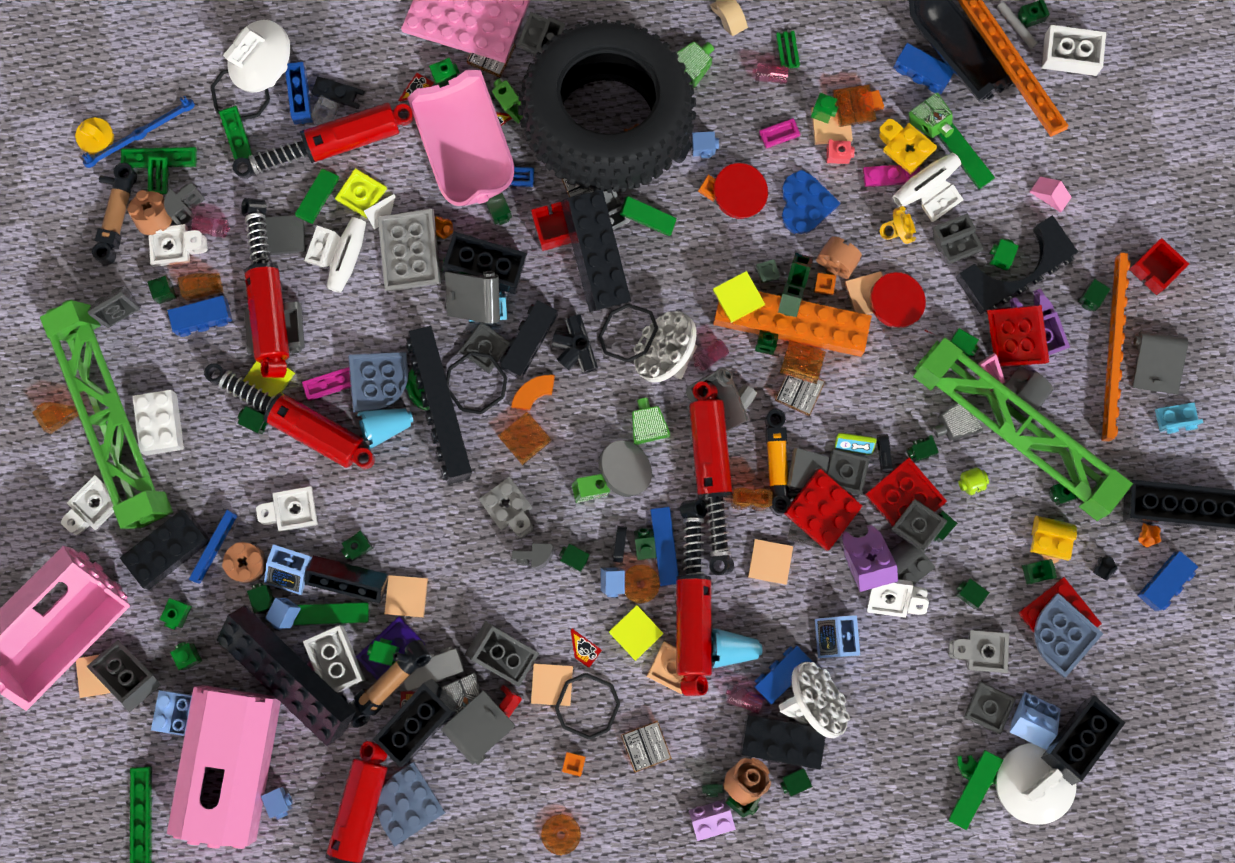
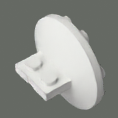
(258, 56)
(670, 348)
(816, 701)
(1031, 787)

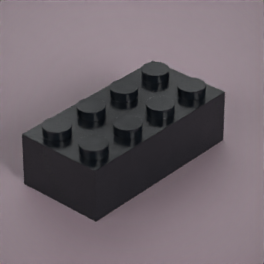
(475, 256)
(165, 549)
(416, 722)
(1083, 740)
(782, 742)

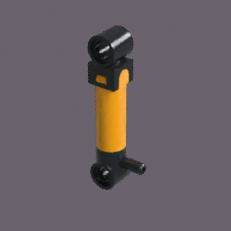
(777, 461)

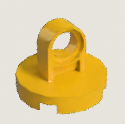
(94, 135)
(902, 225)

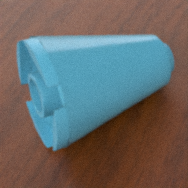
(383, 424)
(733, 648)

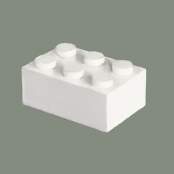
(1073, 50)
(158, 422)
(334, 659)

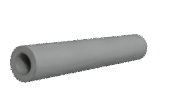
(1017, 25)

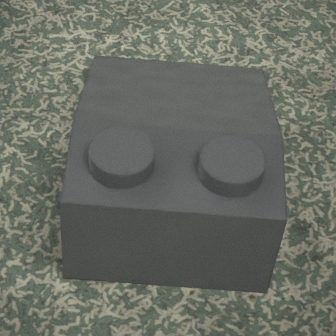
(114, 307)
(501, 653)
(123, 675)

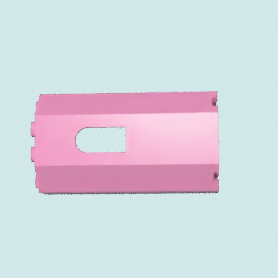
(42, 647)
(233, 734)

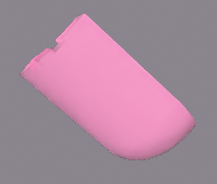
(463, 139)

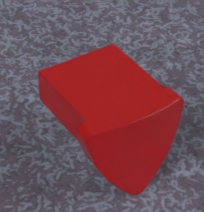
(510, 702)

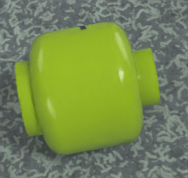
(973, 481)

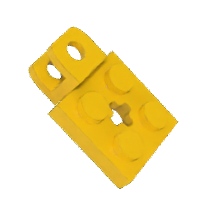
(898, 138)

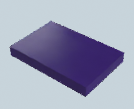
(399, 634)

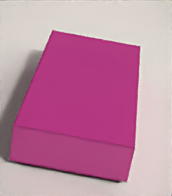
(779, 133)

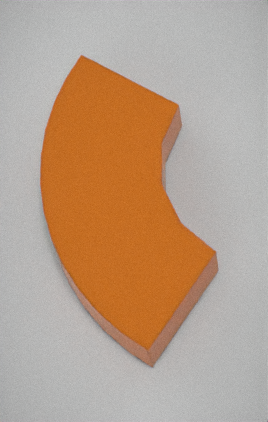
(532, 391)

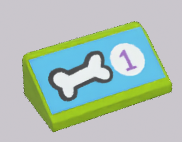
(855, 443)

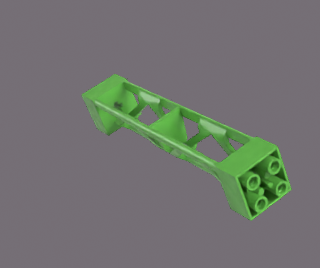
(75, 326)
(1095, 502)

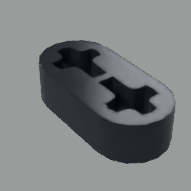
(620, 544)

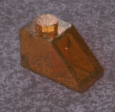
(200, 285)
(54, 415)

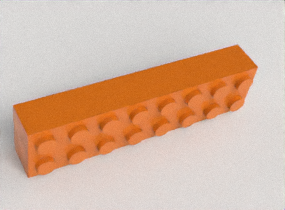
(814, 325)

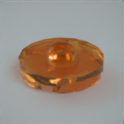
(651, 584)
(558, 845)

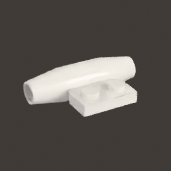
(930, 185)
(337, 252)

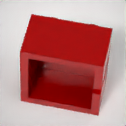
(551, 227)
(1159, 266)

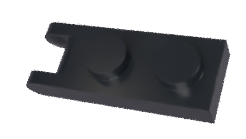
(336, 92)

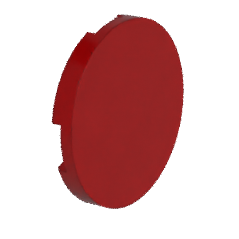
(740, 190)
(897, 300)

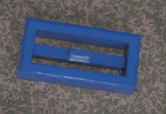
(523, 177)

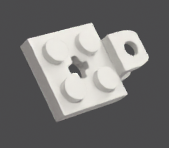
(183, 244)
(82, 510)
(280, 510)
(904, 599)

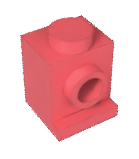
(835, 155)

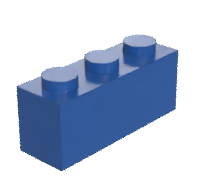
(923, 69)
(298, 93)
(200, 316)
(1168, 581)
(780, 675)

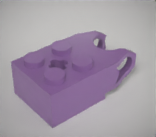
(1054, 331)
(869, 559)

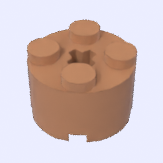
(149, 212)
(839, 257)
(235, 568)
(747, 781)

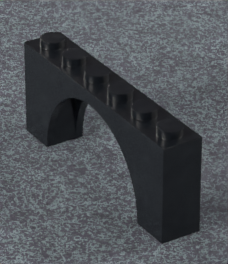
(988, 292)

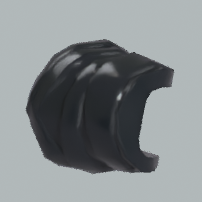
(1105, 567)

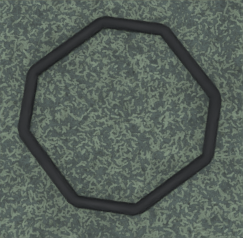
(243, 117)
(649, 342)
(498, 368)
(562, 695)

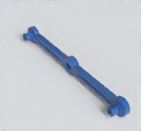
(139, 133)

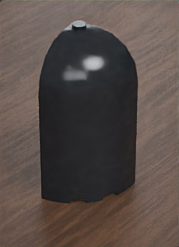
(960, 46)

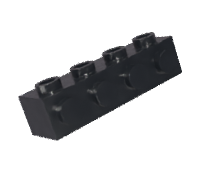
(529, 339)
(346, 579)

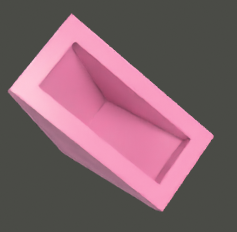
(1051, 192)
(993, 367)

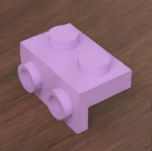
(711, 820)

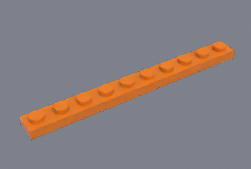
(1015, 66)
(1115, 355)

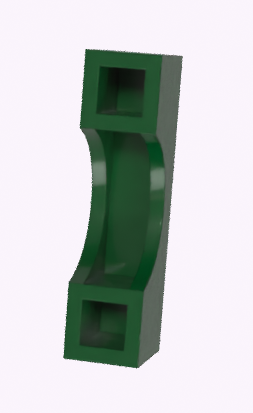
(795, 285)

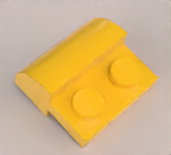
(1053, 537)

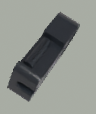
(884, 453)

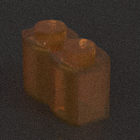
(746, 498)

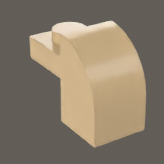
(731, 15)

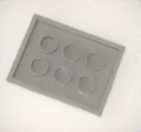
(409, 250)

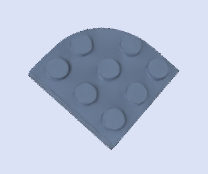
(377, 379)
(1063, 635)
(407, 804)

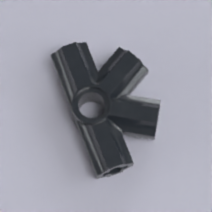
(569, 341)

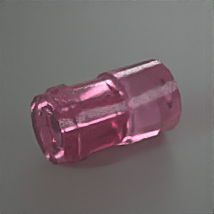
(771, 73)
(212, 226)
(710, 355)
(742, 698)

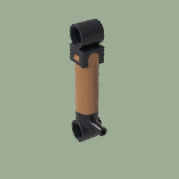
(109, 234)
(370, 701)

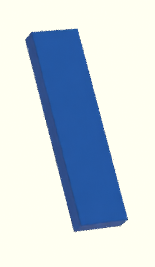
(664, 546)
(213, 547)

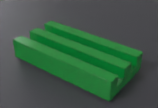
(785, 35)
(158, 174)

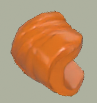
(443, 226)
(1149, 535)

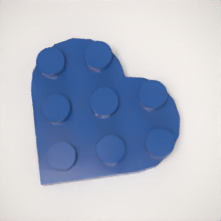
(806, 203)

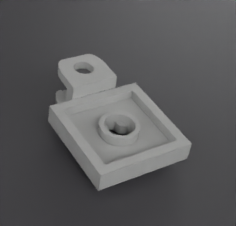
(513, 515)
(973, 651)

